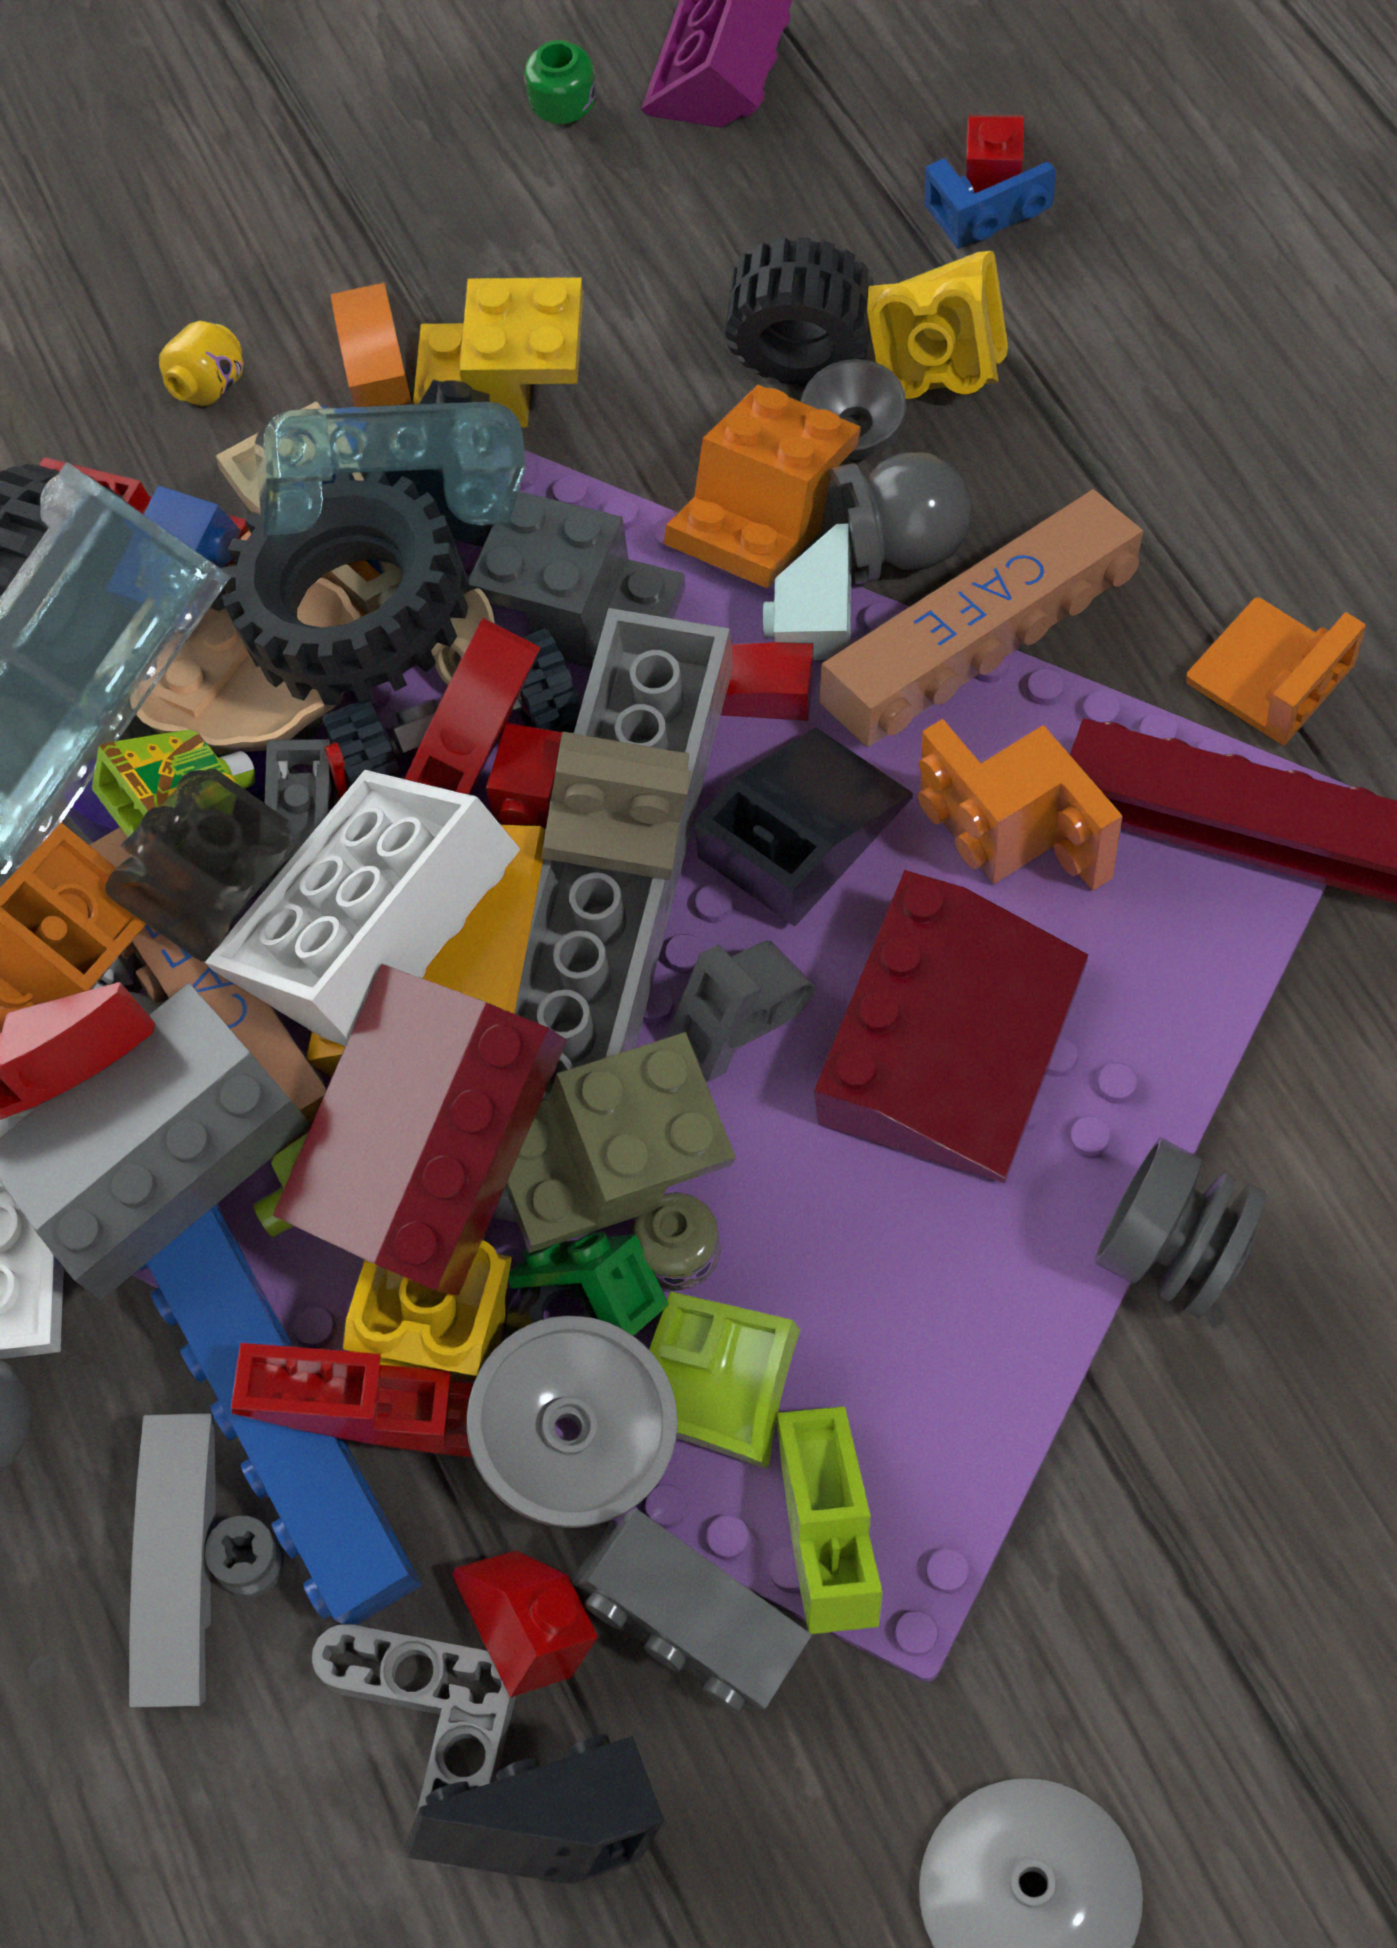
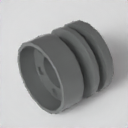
(1181, 1228)

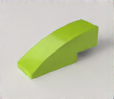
(828, 1521)

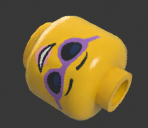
(201, 363)

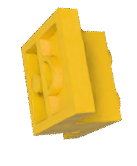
(510, 338)

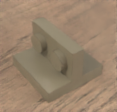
(616, 806)

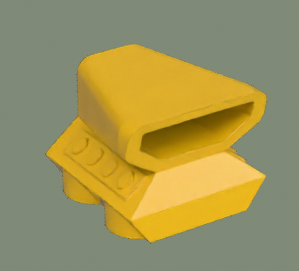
(941, 326)
(430, 1327)

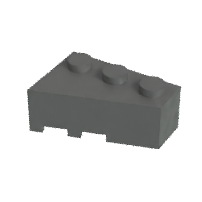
(689, 1612)

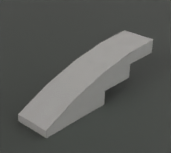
(168, 1561)

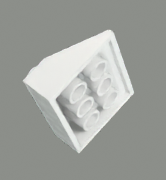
(366, 889)

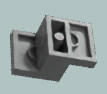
(566, 572)

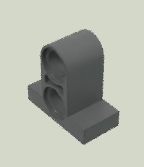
(738, 1001)

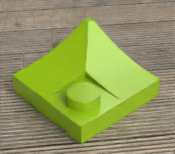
(725, 1373)

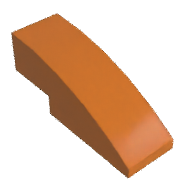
(370, 347)

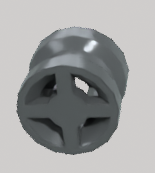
(254, 1568)

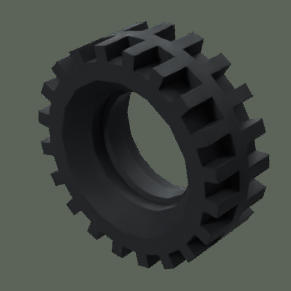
(355, 525)

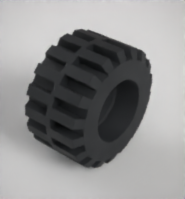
(798, 309)

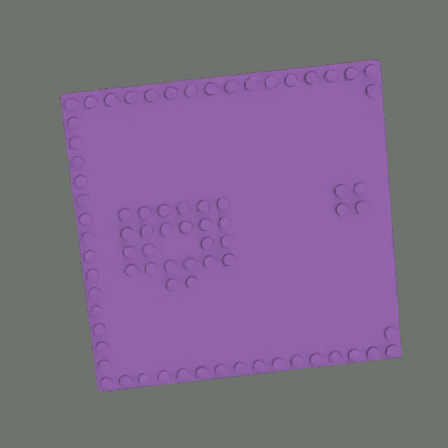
(921, 1291)

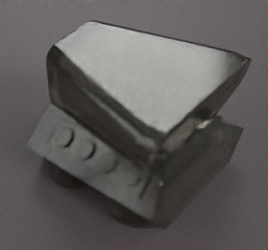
(200, 860)

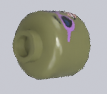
(679, 1241)

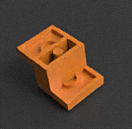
(761, 485)
(1018, 805)
(59, 924)

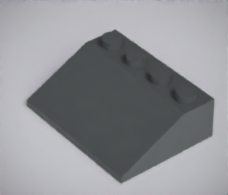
(146, 1144)

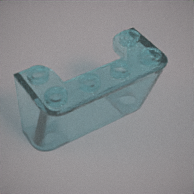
(470, 441)

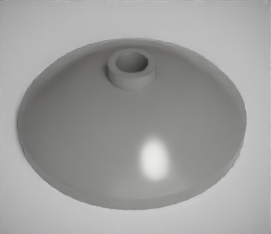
(583, 1374)
(1021, 1827)

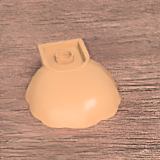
(222, 692)

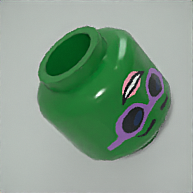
(560, 82)

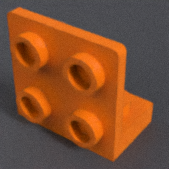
(1276, 668)

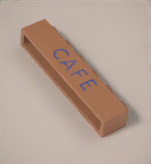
(980, 618)
(252, 1021)

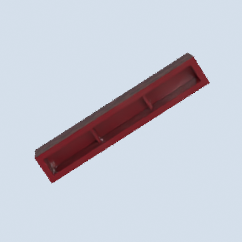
(1244, 809)

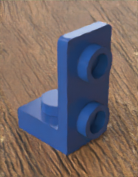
(978, 216)

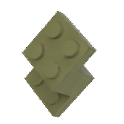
(615, 1142)

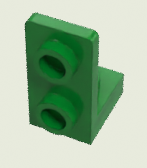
(610, 1270)

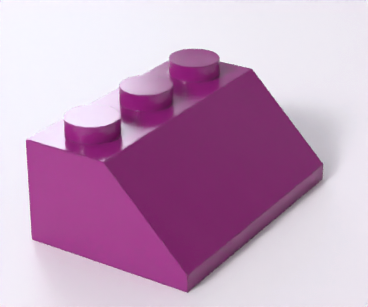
(716, 60)

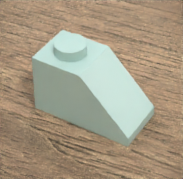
(815, 597)

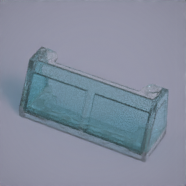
(84, 647)

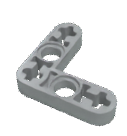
(458, 1714)

